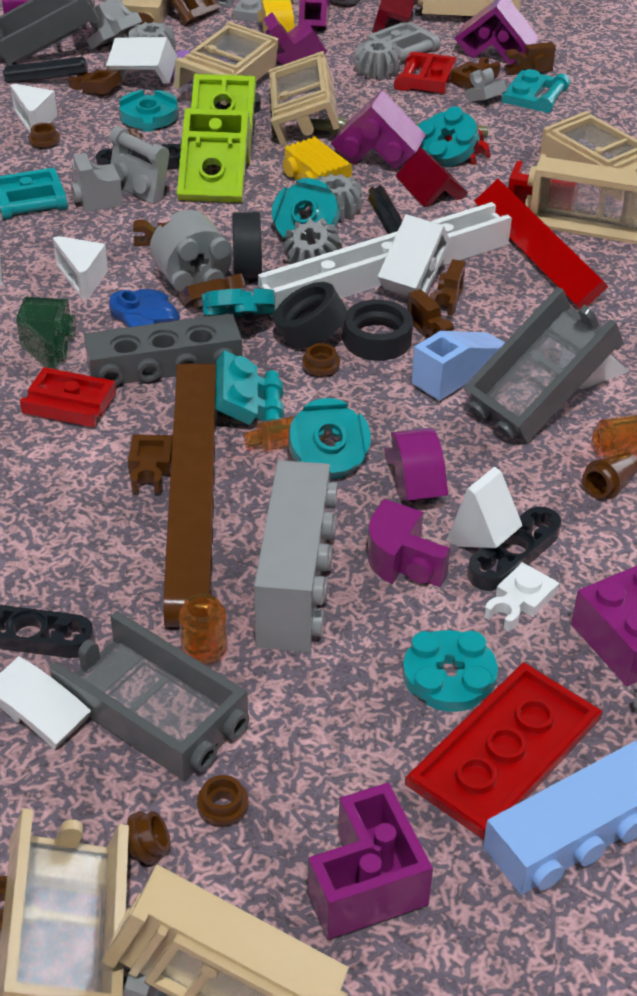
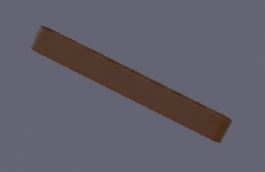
(191, 489)

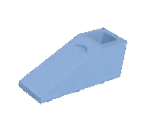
(451, 360)

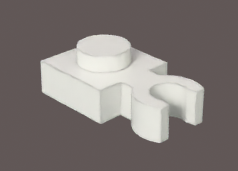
(521, 591)

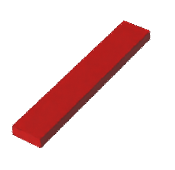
(544, 246)

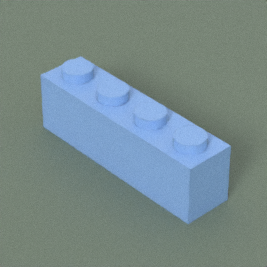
(566, 822)

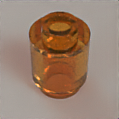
(616, 436)
(203, 628)

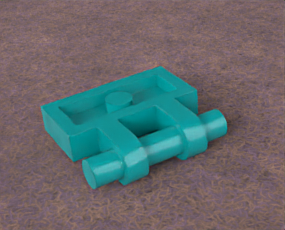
(240, 388)

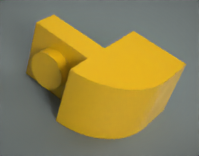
(282, 10)

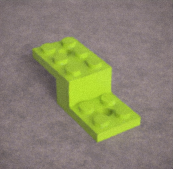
(217, 138)

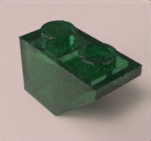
(45, 329)

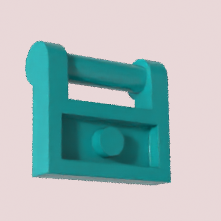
(529, 85)
(31, 192)

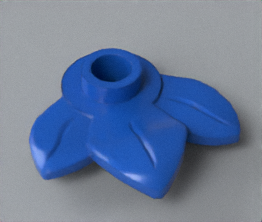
(142, 307)

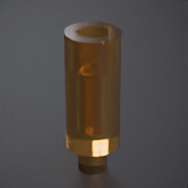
(270, 434)

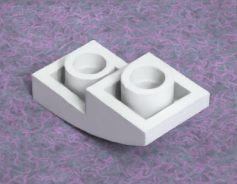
(40, 702)

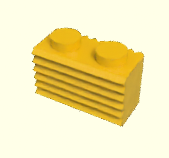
(313, 159)

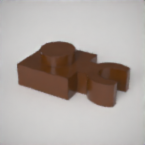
(535, 57)
(461, 74)
(97, 82)
(193, 293)
(426, 314)
(149, 459)

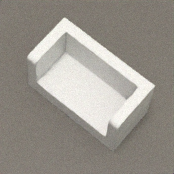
(143, 54)
(414, 256)

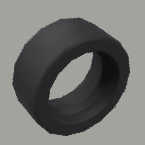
(247, 244)
(310, 315)
(377, 346)

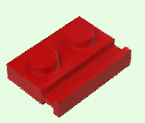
(68, 397)

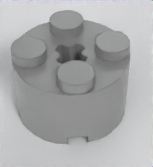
(190, 249)

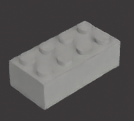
(294, 556)

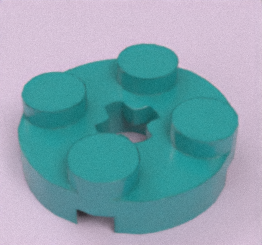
(148, 111)
(446, 123)
(299, 196)
(238, 302)
(343, 422)
(456, 648)

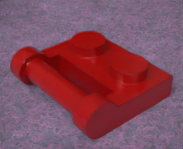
(433, 76)

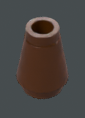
(609, 475)

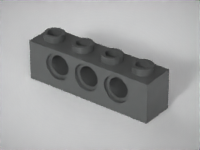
(156, 349)

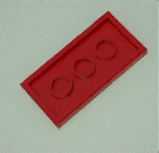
(503, 748)

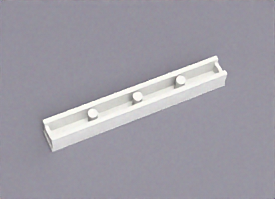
(357, 266)

